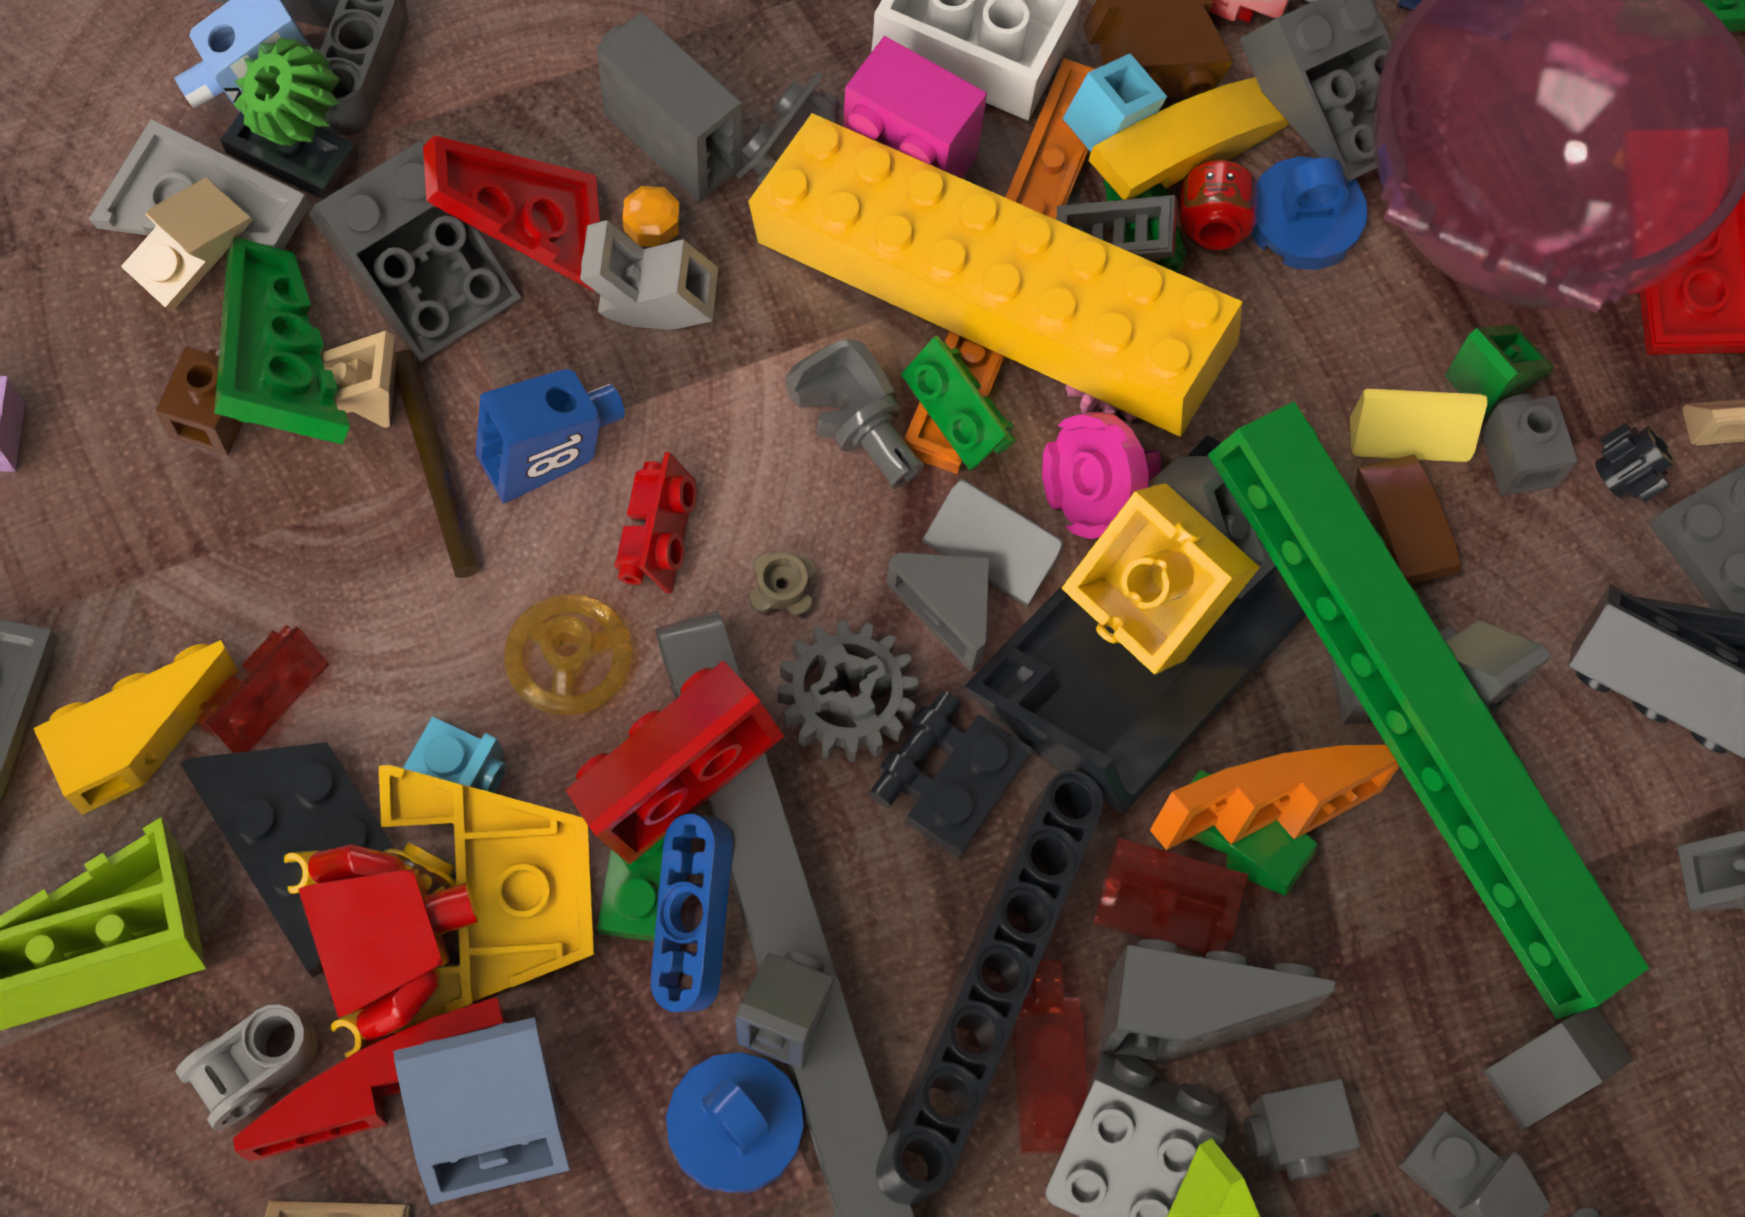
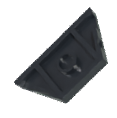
(279, 806)

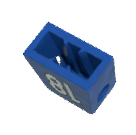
(541, 430)

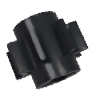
(1635, 462)

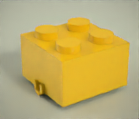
(1159, 577)

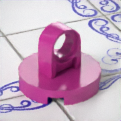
(1095, 470)

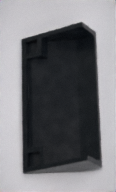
(1101, 708)

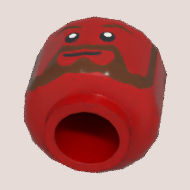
(1218, 204)

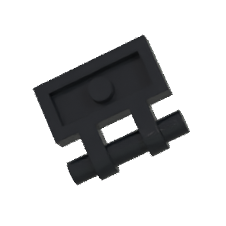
(966, 786)

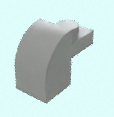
(651, 286)

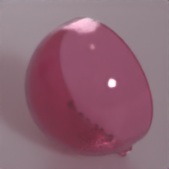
(1561, 143)

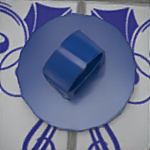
(1309, 212)
(734, 1123)

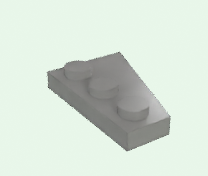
(169, 162)

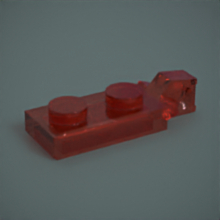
(1048, 1064)

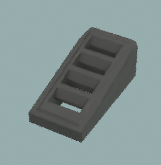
(1117, 214)

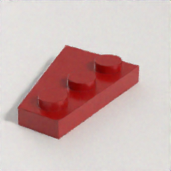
(515, 200)

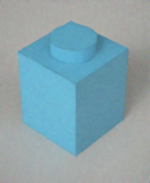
(1112, 100)

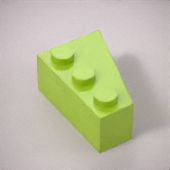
(101, 933)

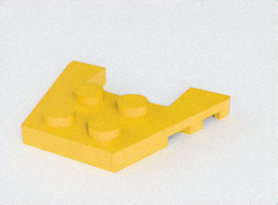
(523, 873)

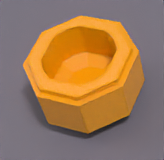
(651, 216)

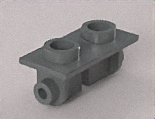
(794, 109)

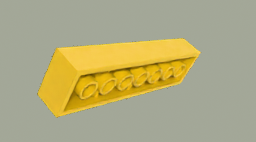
(997, 273)

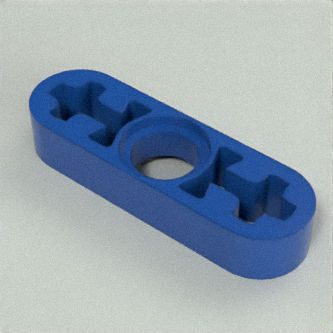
(670, 932)

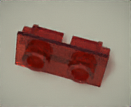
(278, 675)

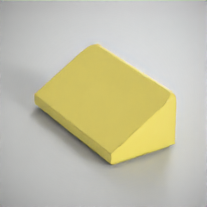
(1417, 423)

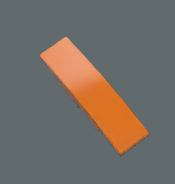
(1289, 788)

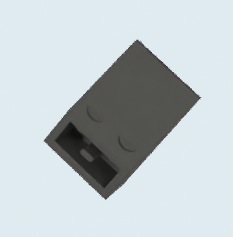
(1324, 75)
(411, 258)
(1182, 1005)

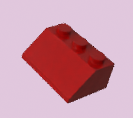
(673, 761)

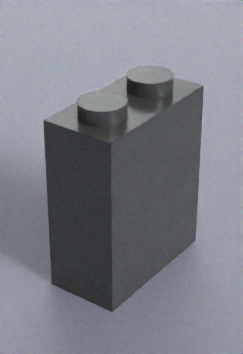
(670, 106)

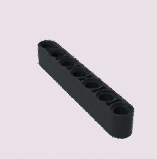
(975, 1005)

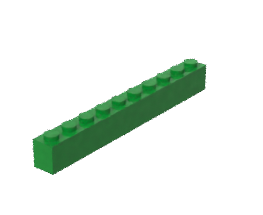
(1428, 713)

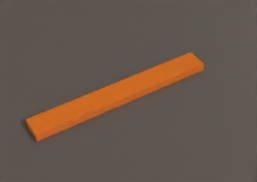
(1040, 183)

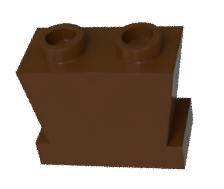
(1166, 37)

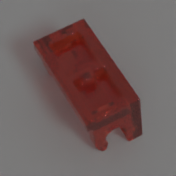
(1169, 897)

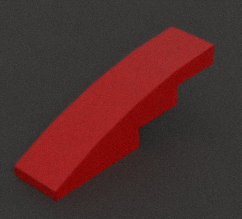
(350, 1093)

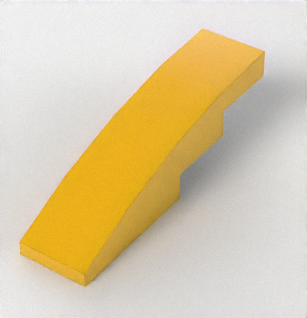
(1186, 135)

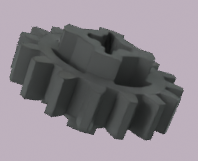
(840, 666)

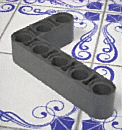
(351, 25)

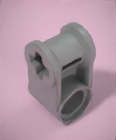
(244, 1064)

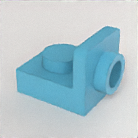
(458, 756)

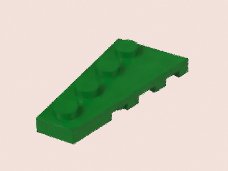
(270, 350)

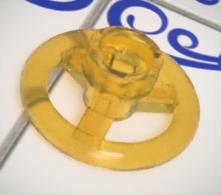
(564, 631)

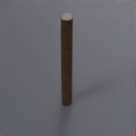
(435, 465)

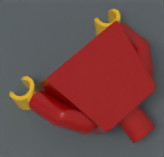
(377, 935)

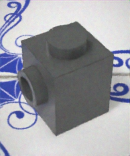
(1528, 444)
(1301, 1129)

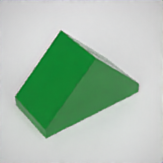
(1497, 364)

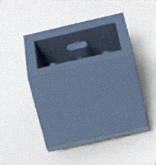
(481, 1110)

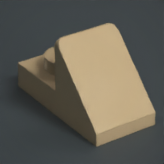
(187, 242)
(365, 376)

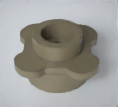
(787, 567)

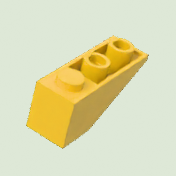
(125, 735)

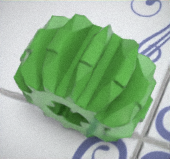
(286, 92)

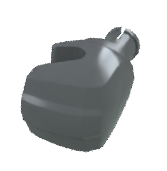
(853, 381)

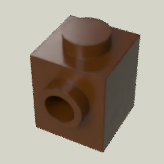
(190, 404)

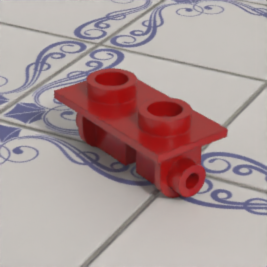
(664, 498)

